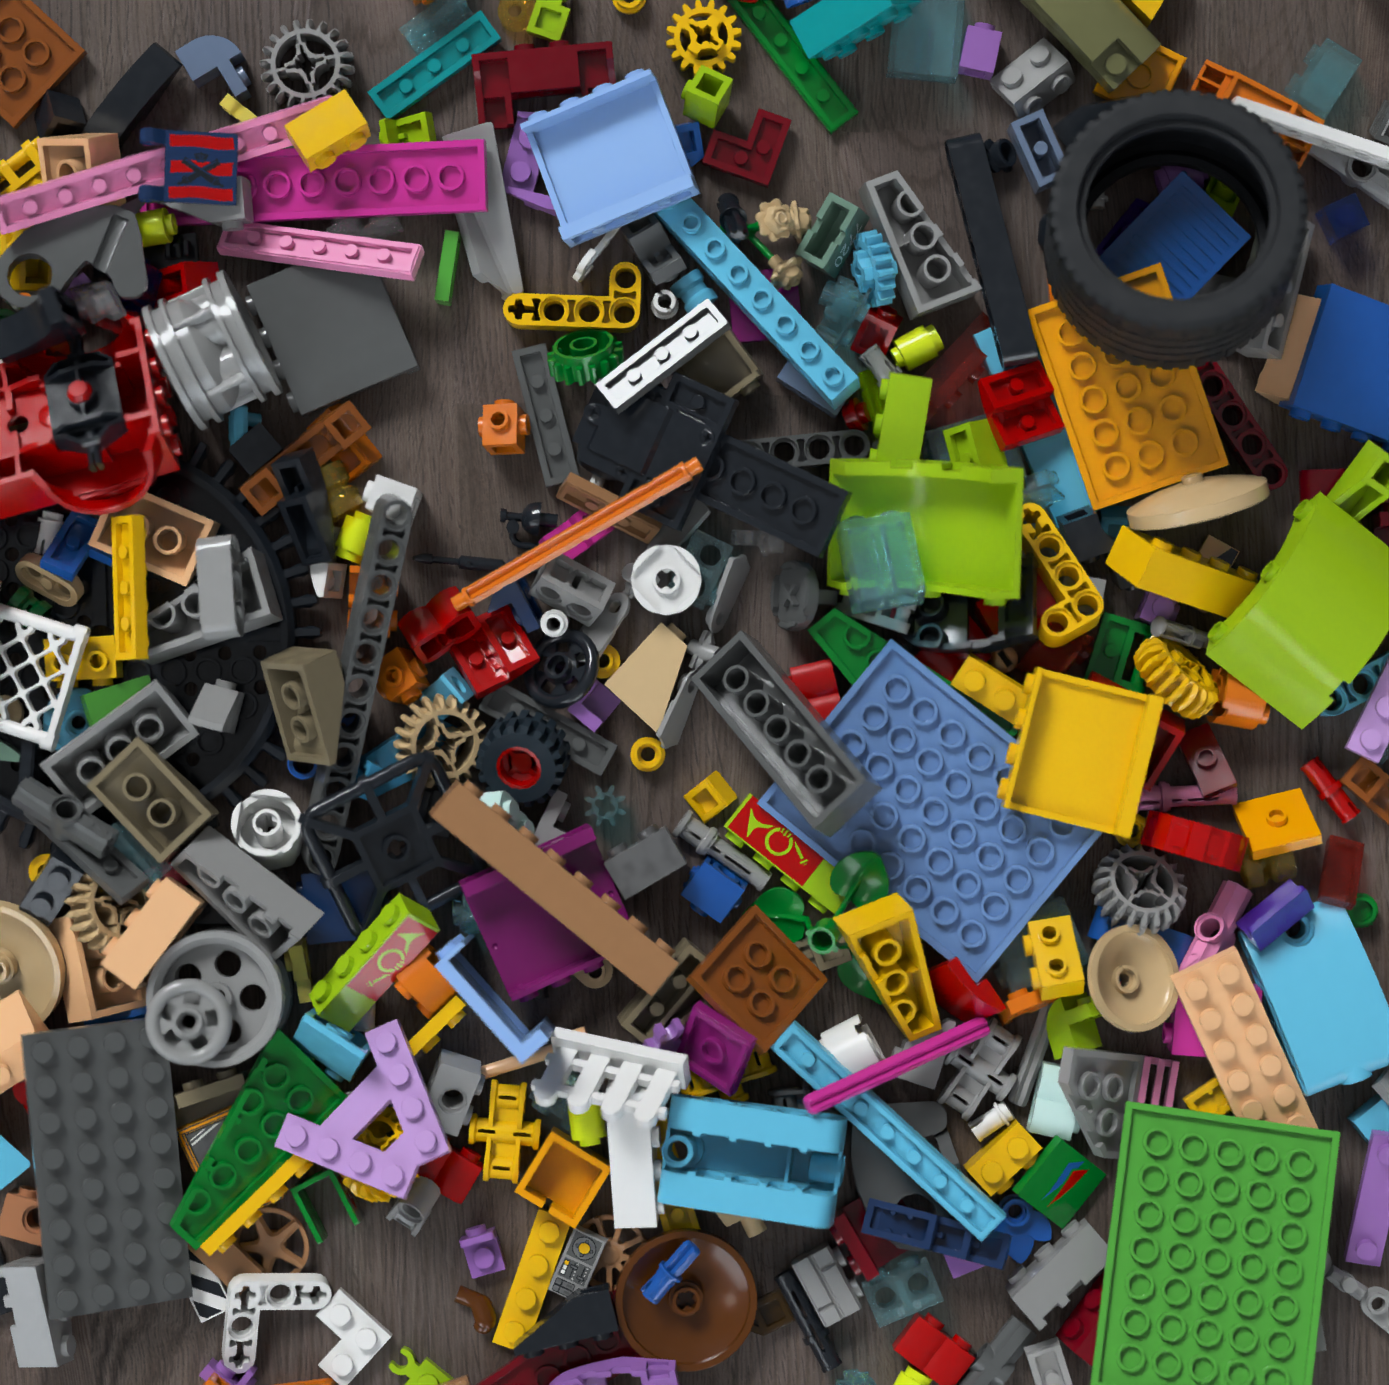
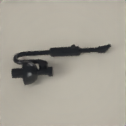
(530, 519)

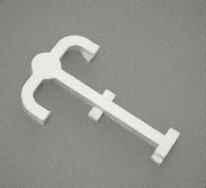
(585, 265)

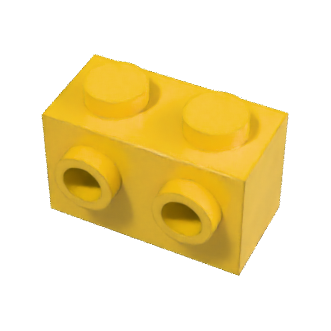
(328, 131)
(96, 663)
(1054, 957)
(1003, 1158)

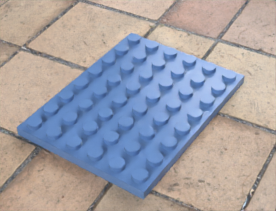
(936, 822)

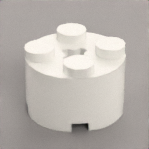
(250, 827)
(852, 1045)

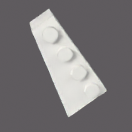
(634, 1170)

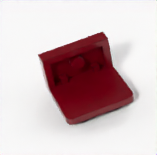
(866, 1250)

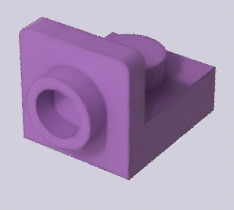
(482, 1250)
(228, 1374)

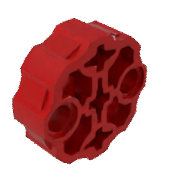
(1194, 840)

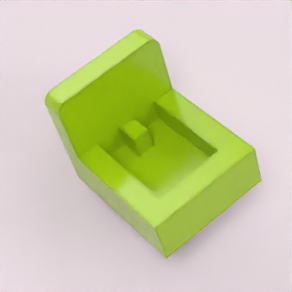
(408, 129)

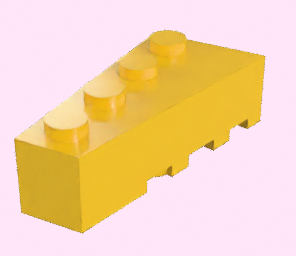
(1180, 572)
(892, 957)

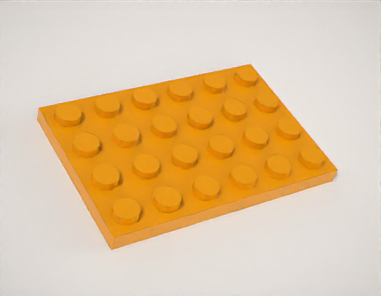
(1126, 421)

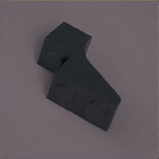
(1089, 541)

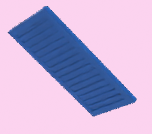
(1183, 233)

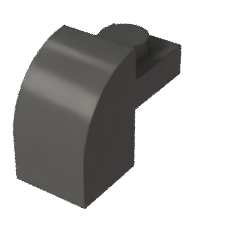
(653, 249)

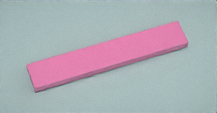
(323, 250)

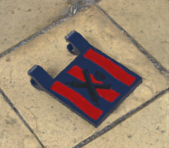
(197, 167)

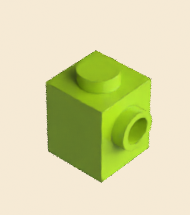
(706, 96)

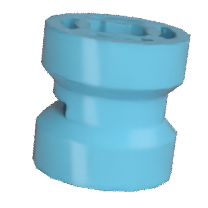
(693, 290)

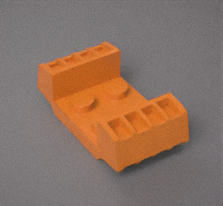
(1231, 83)

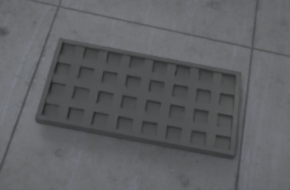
(104, 1168)

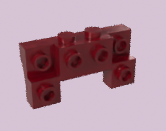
(536, 74)

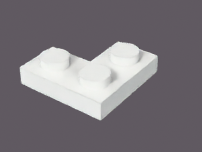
(359, 1334)

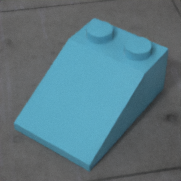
(332, 1046)

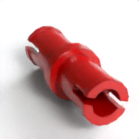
(1330, 790)

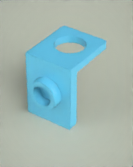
(449, 683)

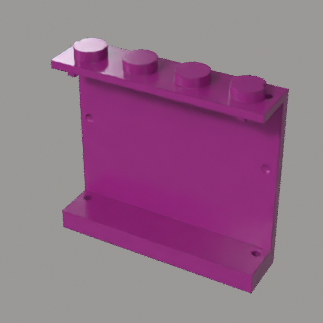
(523, 937)

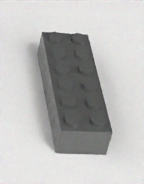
(786, 734)

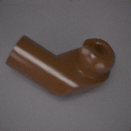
(481, 1308)

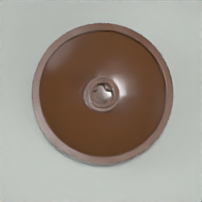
(698, 1318)

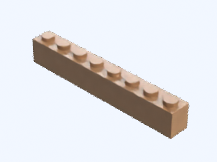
(553, 887)

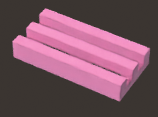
(1171, 1081)

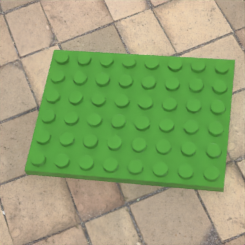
(1214, 1250)

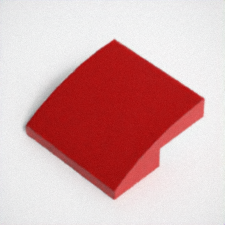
(1020, 405)
(494, 653)
(960, 994)

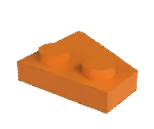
(1021, 1003)

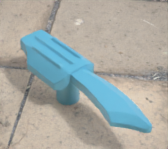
(239, 421)

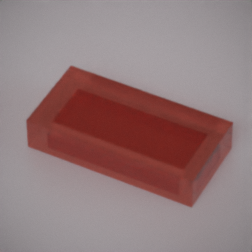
(1340, 872)

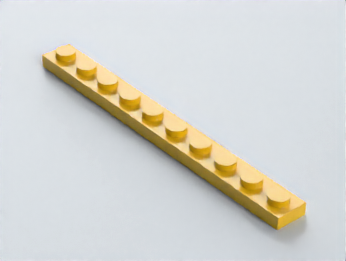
(274, 1187)

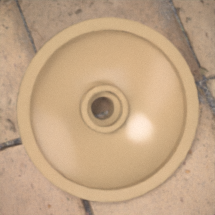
(1144, 966)

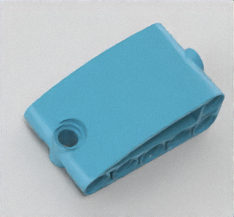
(1323, 1000)
(754, 1160)

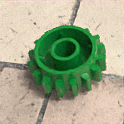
(585, 356)

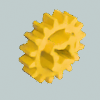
(712, 25)

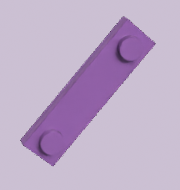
(1371, 1209)

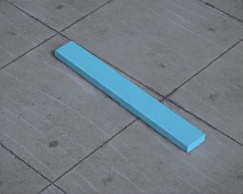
(892, 1135)

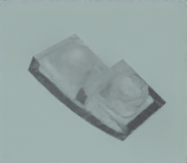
(378, 228)
(97, 301)

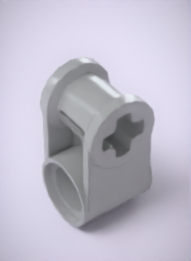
(417, 1206)

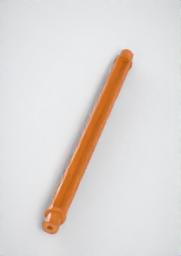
(576, 534)

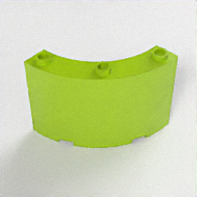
(960, 516)
(1310, 614)

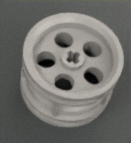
(211, 350)
(256, 968)

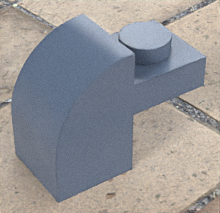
(212, 56)

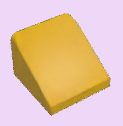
(710, 796)

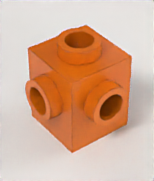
(504, 427)
(402, 677)

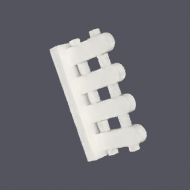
(614, 1059)

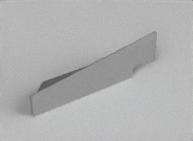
(489, 234)

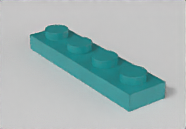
(434, 66)

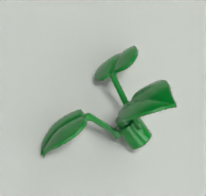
(858, 878)

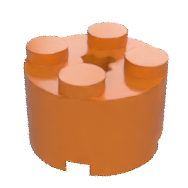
(1237, 703)
(425, 983)

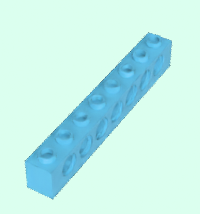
(760, 301)

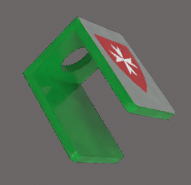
(308, 1210)

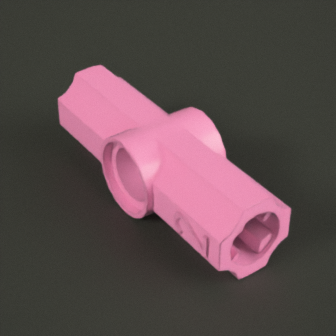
(1223, 914)

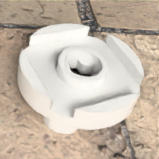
(666, 559)

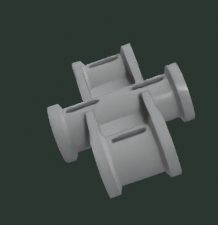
(972, 1079)

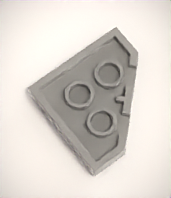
(1096, 1091)

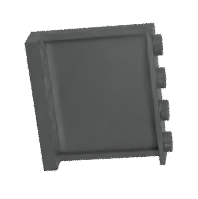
(329, 333)

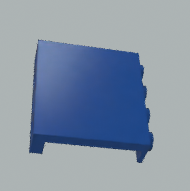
(1346, 367)

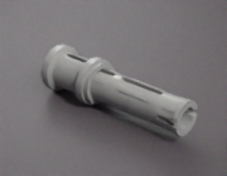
(707, 841)

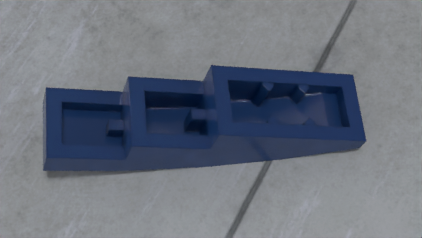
(934, 1234)

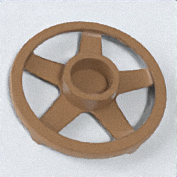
(273, 1243)

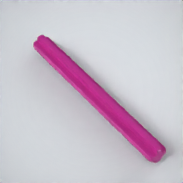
(896, 1065)

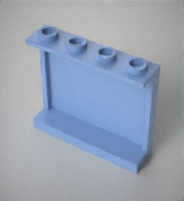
(610, 157)
(489, 1004)

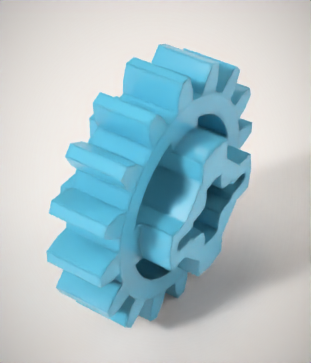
(874, 268)

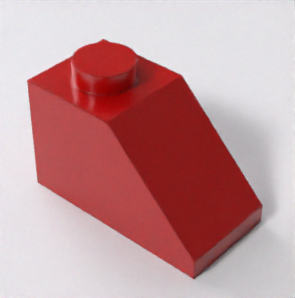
(184, 277)

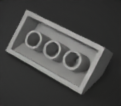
(149, 714)

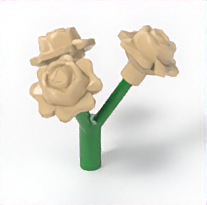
(780, 222)

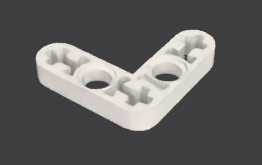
(260, 1299)

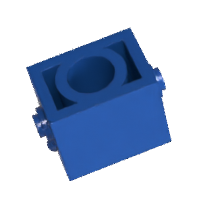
(713, 889)

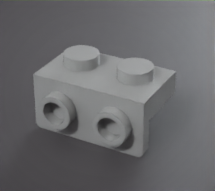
(1034, 79)

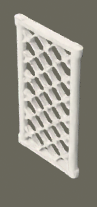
(80, 636)

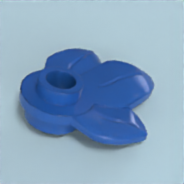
(1024, 1228)

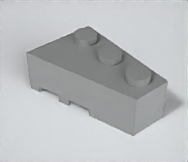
(1057, 1271)
(35, 1336)

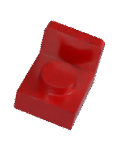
(877, 327)

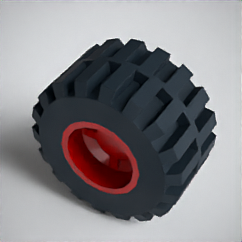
(524, 757)

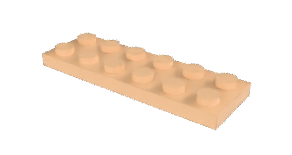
(1240, 1041)

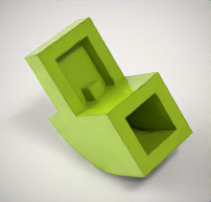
(1073, 1024)

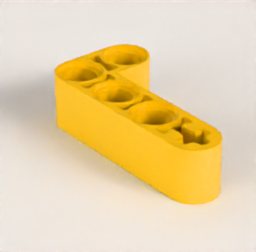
(573, 304)
(1050, 571)

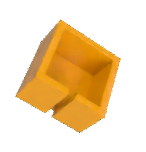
(565, 1175)

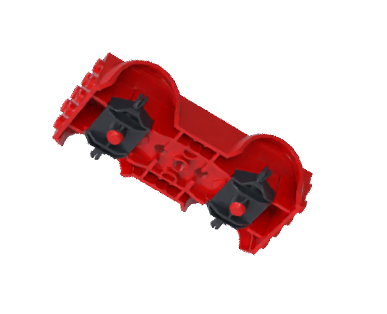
(93, 426)

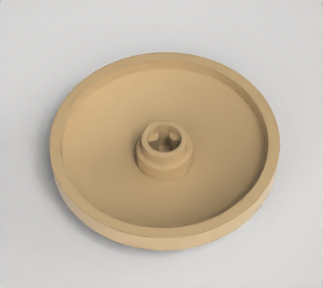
(1197, 500)
(30, 960)

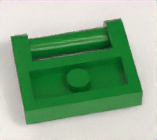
(1112, 650)

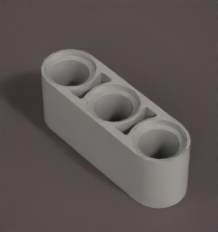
(220, 587)

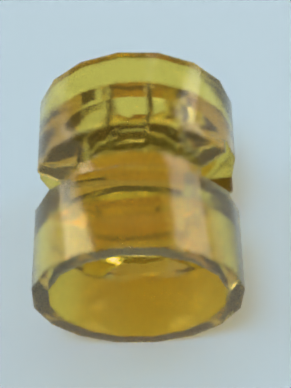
(342, 497)
(1259, 871)

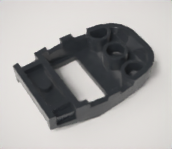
(943, 622)

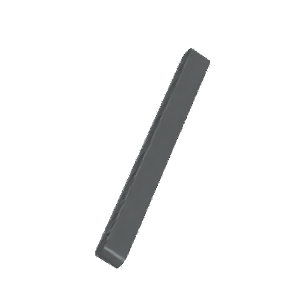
(368, 667)

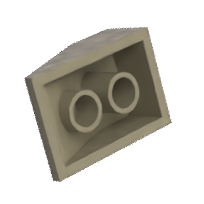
(307, 701)
(152, 800)

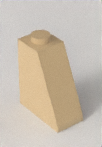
(650, 674)

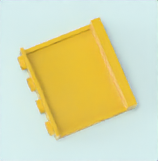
(1080, 752)

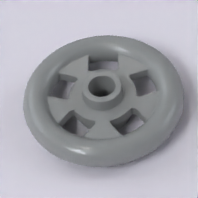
(158, 1026)

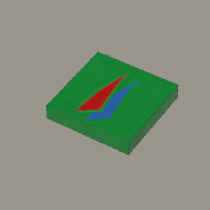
(1059, 1182)

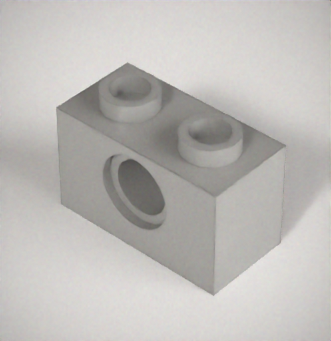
(457, 1073)

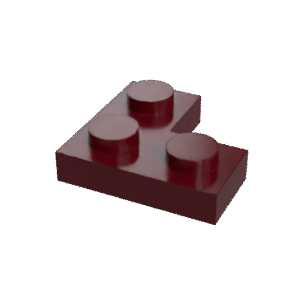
(750, 159)

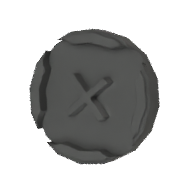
(797, 595)

